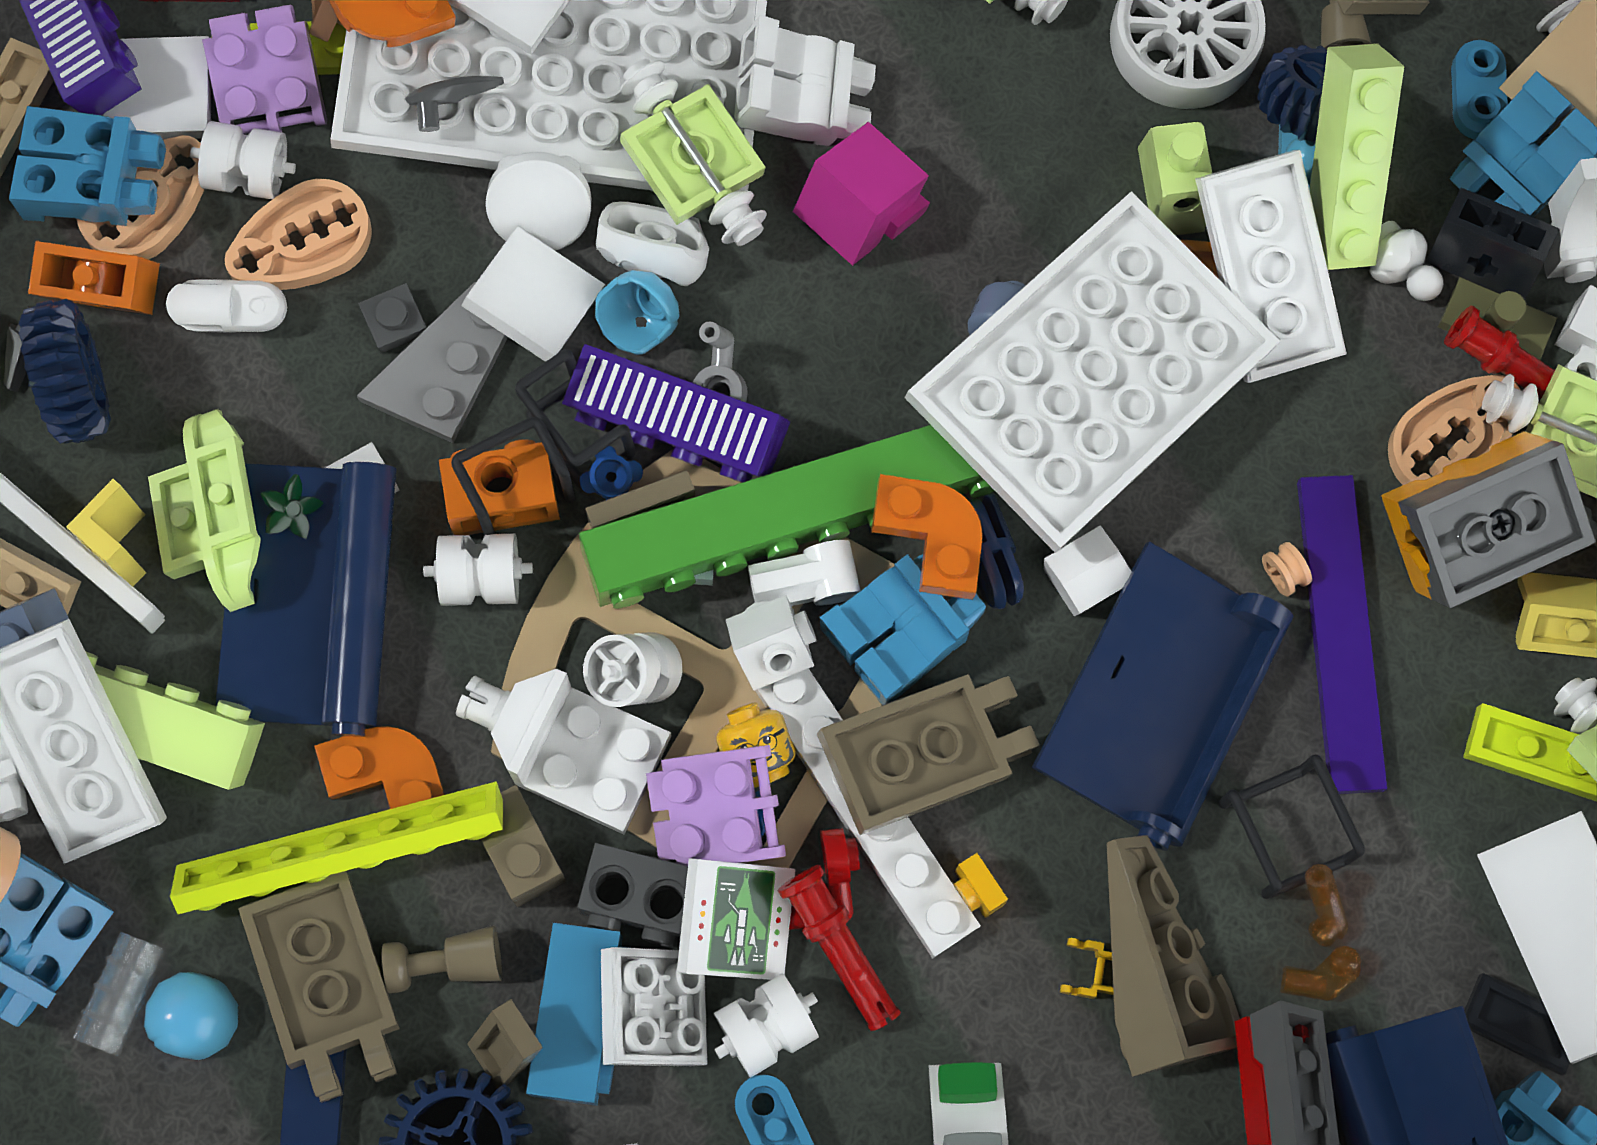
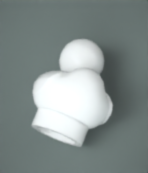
(1402, 258)

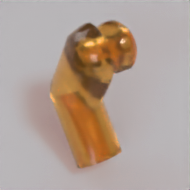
(1327, 904)
(1327, 979)

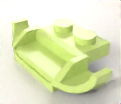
(208, 512)

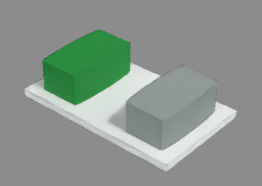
(968, 1104)

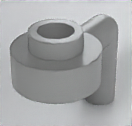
(721, 365)

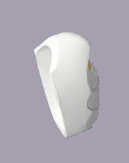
(650, 241)

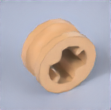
(1287, 569)

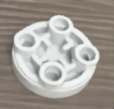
(541, 196)

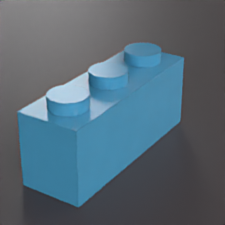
(571, 1018)

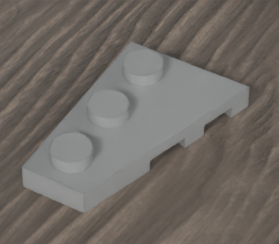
(438, 373)

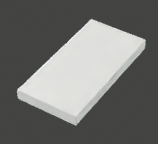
(1274, 258)
(71, 745)
(1551, 907)

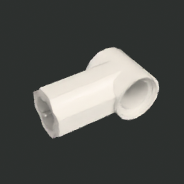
(820, 575)

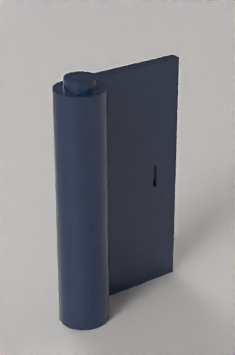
(320, 603)
(1413, 1084)

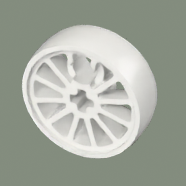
(1162, 33)

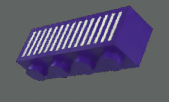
(84, 52)
(675, 413)

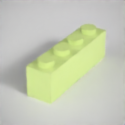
(1354, 151)
(181, 731)

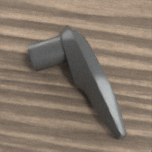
(446, 92)

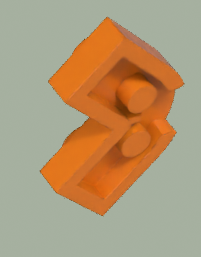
(395, 20)
(945, 523)
(381, 757)

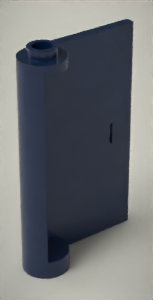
(1171, 711)

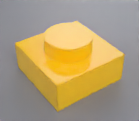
(979, 887)

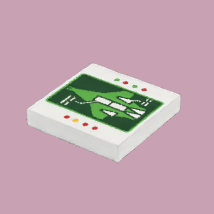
(734, 920)

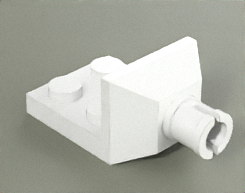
(569, 745)

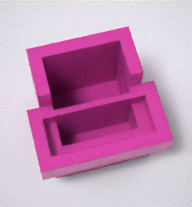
(862, 193)

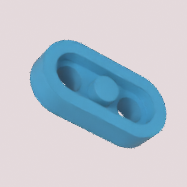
(1477, 86)
(779, 1127)

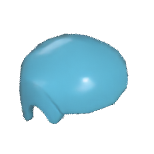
(635, 296)
(191, 1016)

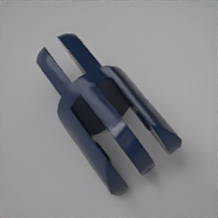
(998, 571)

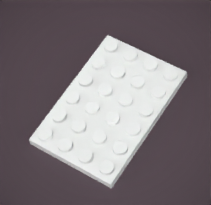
(1092, 371)

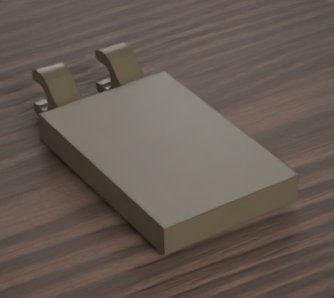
(922, 751)
(321, 979)

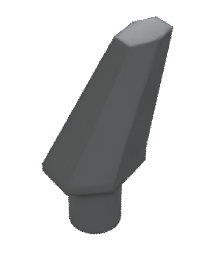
(14, 361)

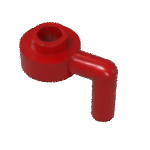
(839, 858)

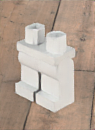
(800, 84)

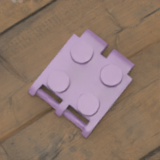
(264, 69)
(714, 807)

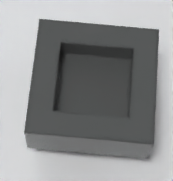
(393, 318)

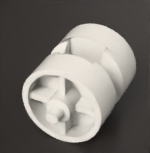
(237, 159)
(477, 569)
(632, 669)
(759, 1031)

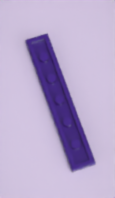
(1341, 634)

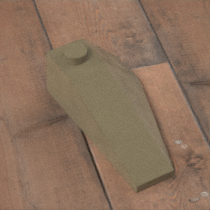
(1162, 988)

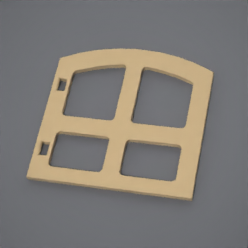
(571, 597)

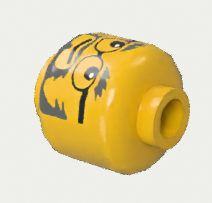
(756, 728)

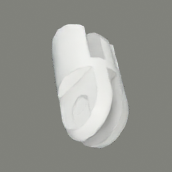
(226, 305)

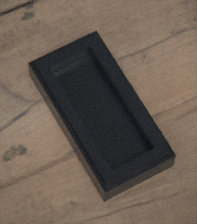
(1515, 1023)

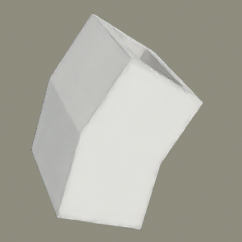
(1087, 570)

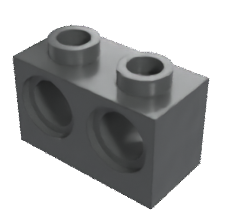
(646, 880)

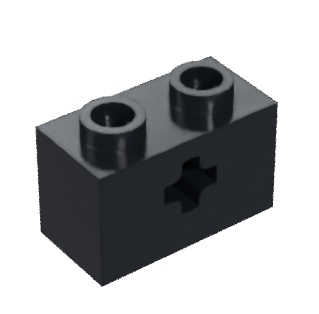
(1492, 244)

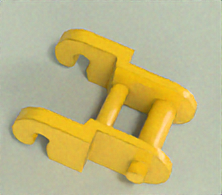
(1097, 986)

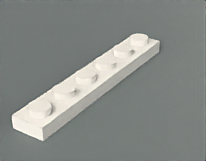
(893, 850)

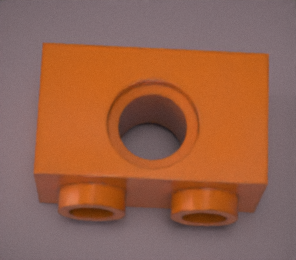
(94, 277)
(525, 502)

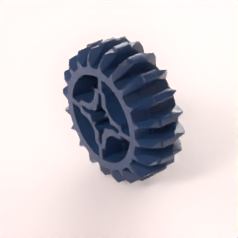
(1293, 90)
(64, 371)
(466, 1121)

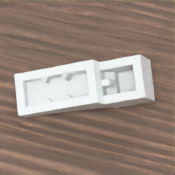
(1575, 214)

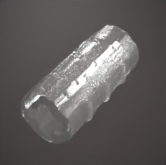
(119, 994)

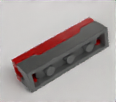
(1286, 1077)

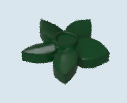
(289, 508)

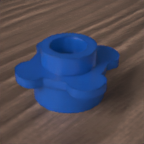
(606, 462)

